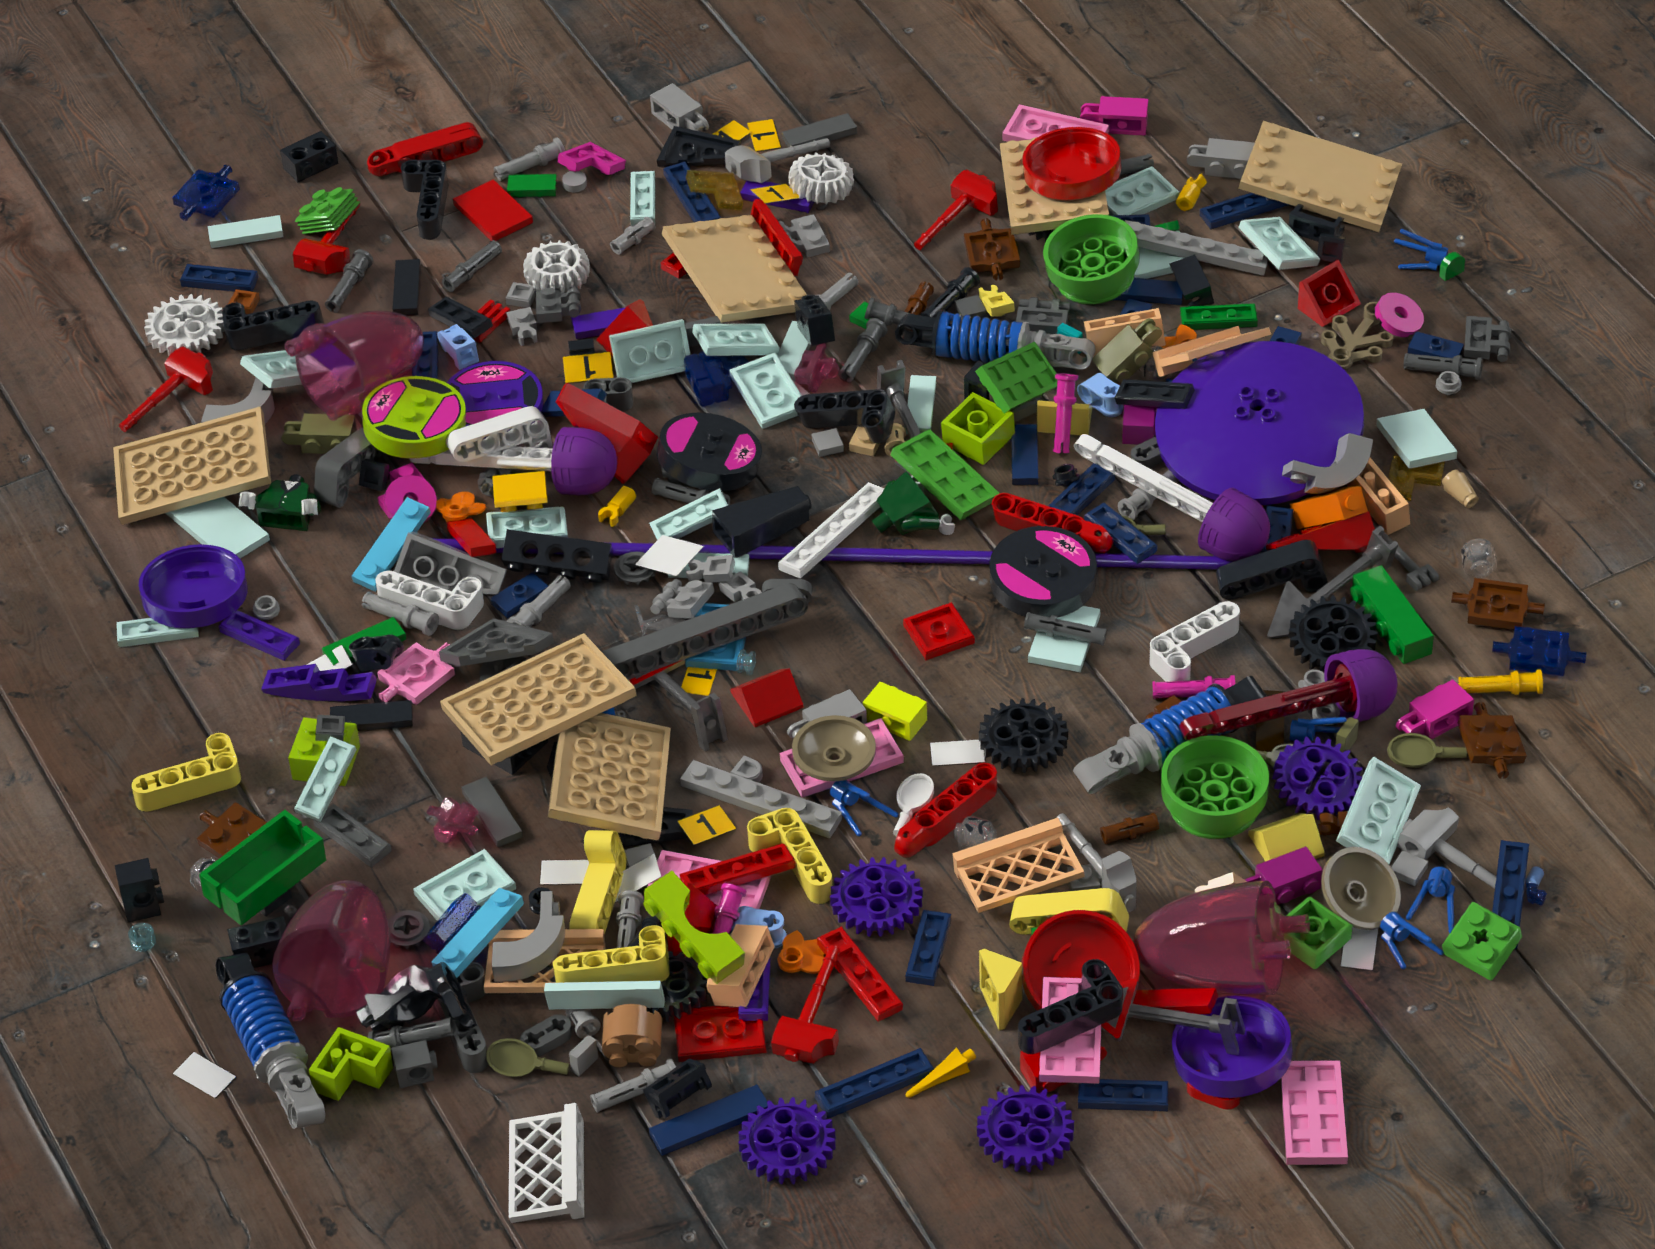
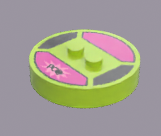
(412, 416)

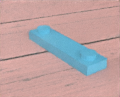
(390, 543)
(479, 930)

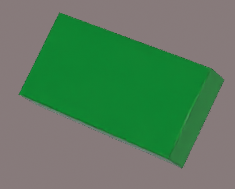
(532, 185)

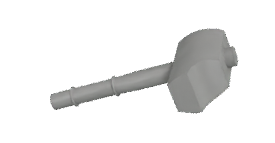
(757, 167)
(1428, 834)
(1114, 869)

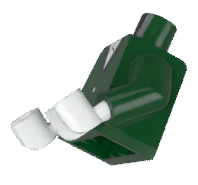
(283, 504)
(909, 508)

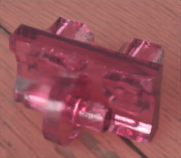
(816, 368)
(453, 819)

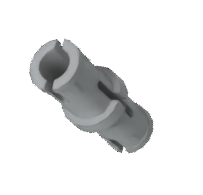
(624, 240)

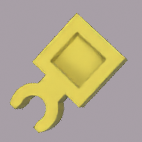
(996, 303)

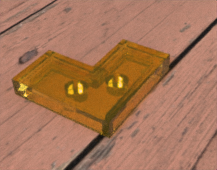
(719, 183)
(1405, 478)

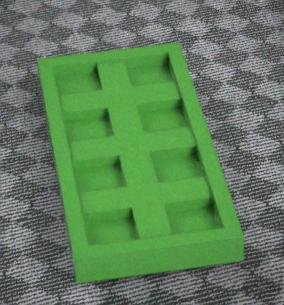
(1018, 377)
(944, 474)

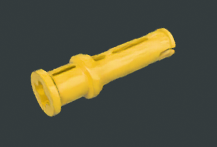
(1515, 682)

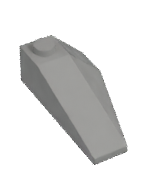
(445, 565)

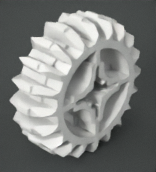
(821, 178)
(556, 266)

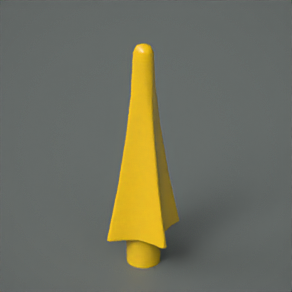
(953, 1066)

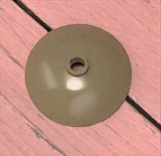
(833, 748)
(1370, 882)

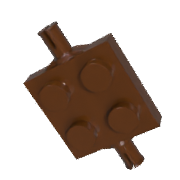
(991, 250)
(1497, 603)
(1491, 739)
(228, 829)

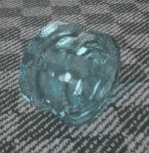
(746, 662)
(143, 930)

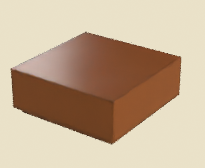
(247, 298)

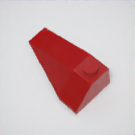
(628, 435)
(1344, 534)

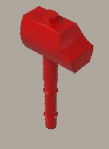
(968, 190)
(323, 255)
(182, 367)
(800, 1037)

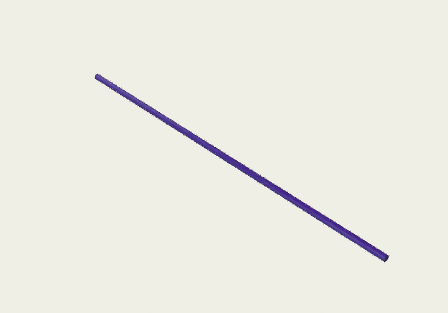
(920, 556)

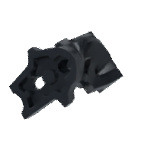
(412, 995)

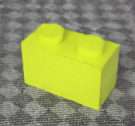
(898, 710)

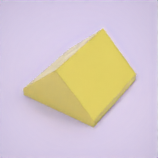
(1079, 421)
(1287, 836)
(1000, 985)

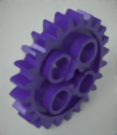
(1296, 765)
(876, 896)
(1025, 1128)
(784, 1133)

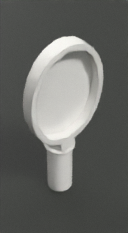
(912, 796)

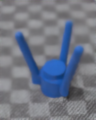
(1434, 252)
(1306, 727)
(848, 794)
(1438, 885)
(1398, 929)

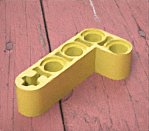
(189, 779)
(787, 828)
(601, 880)
(1033, 910)
(634, 963)

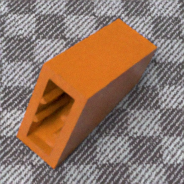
(1329, 507)

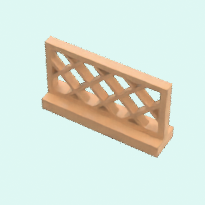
(1181, 355)
(1010, 850)
(575, 942)

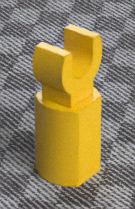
(1190, 192)
(617, 505)

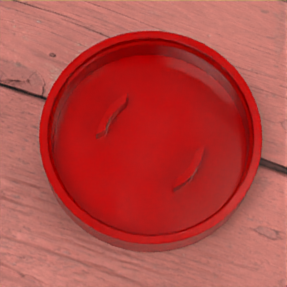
(1072, 163)
(1070, 940)

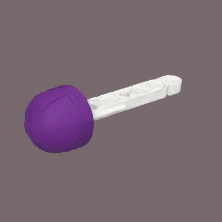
(579, 461)
(1230, 526)

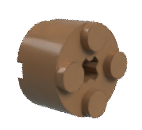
(632, 1035)

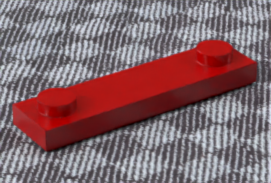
(777, 236)
(741, 869)
(861, 975)

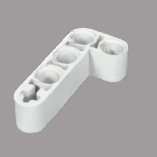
(468, 444)
(454, 608)
(1173, 649)

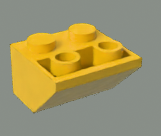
(520, 489)

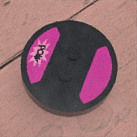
(709, 451)
(1043, 571)

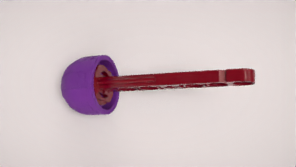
(1355, 680)

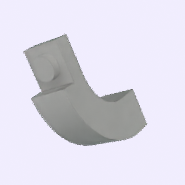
(259, 396)
(1350, 460)
(535, 952)

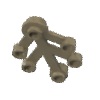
(1344, 355)

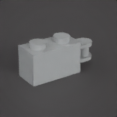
(677, 109)
(1221, 157)
(840, 704)

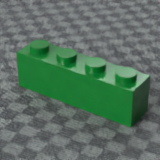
(1393, 614)

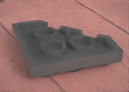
(496, 642)

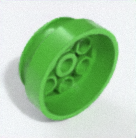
(1092, 258)
(1214, 786)

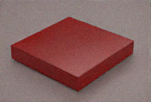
(938, 631)

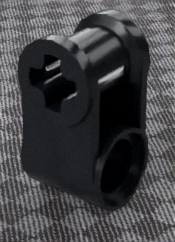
(375, 652)

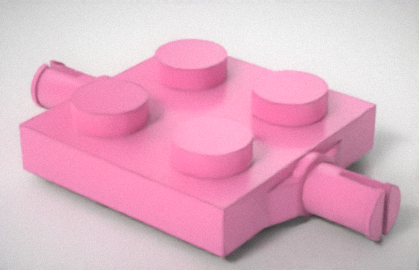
(415, 674)

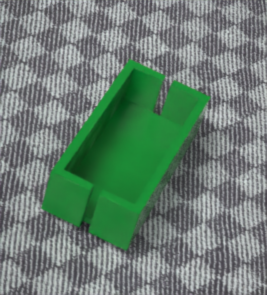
(262, 867)

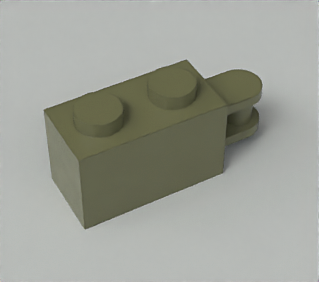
(1127, 351)
(318, 433)

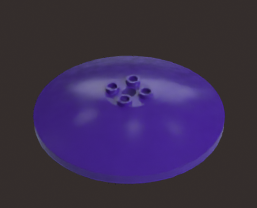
(1228, 445)

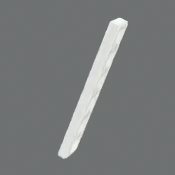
(831, 531)

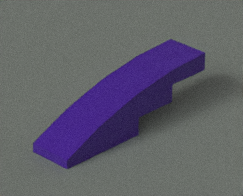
(312, 684)

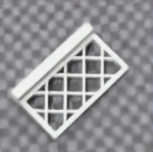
(572, 1165)

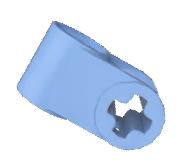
(1100, 394)
(754, 916)

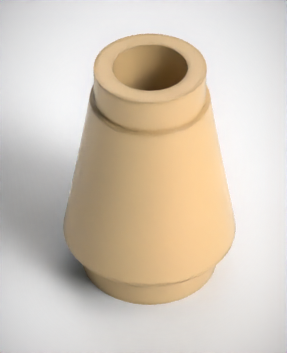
(1459, 487)

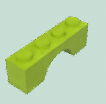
(715, 953)

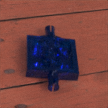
(206, 193)
(1539, 649)

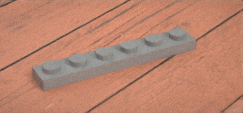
(1204, 248)
(758, 797)

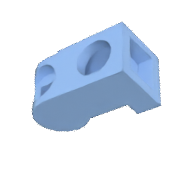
(458, 346)

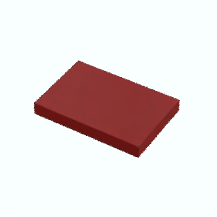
(493, 210)
(717, 1034)

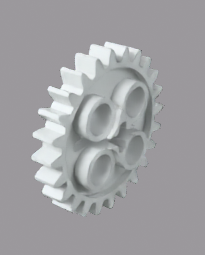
(184, 323)

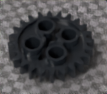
(1330, 633)
(1023, 735)
(682, 988)

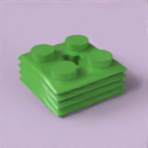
(327, 210)
(1326, 933)
(1487, 956)

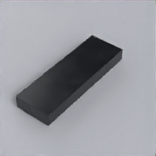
(406, 286)
(452, 312)
(1154, 394)
(377, 715)

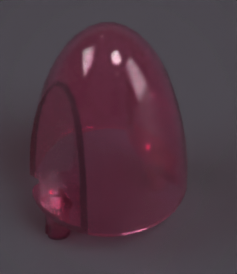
(353, 357)
(1220, 939)
(334, 951)

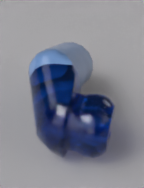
(1532, 883)

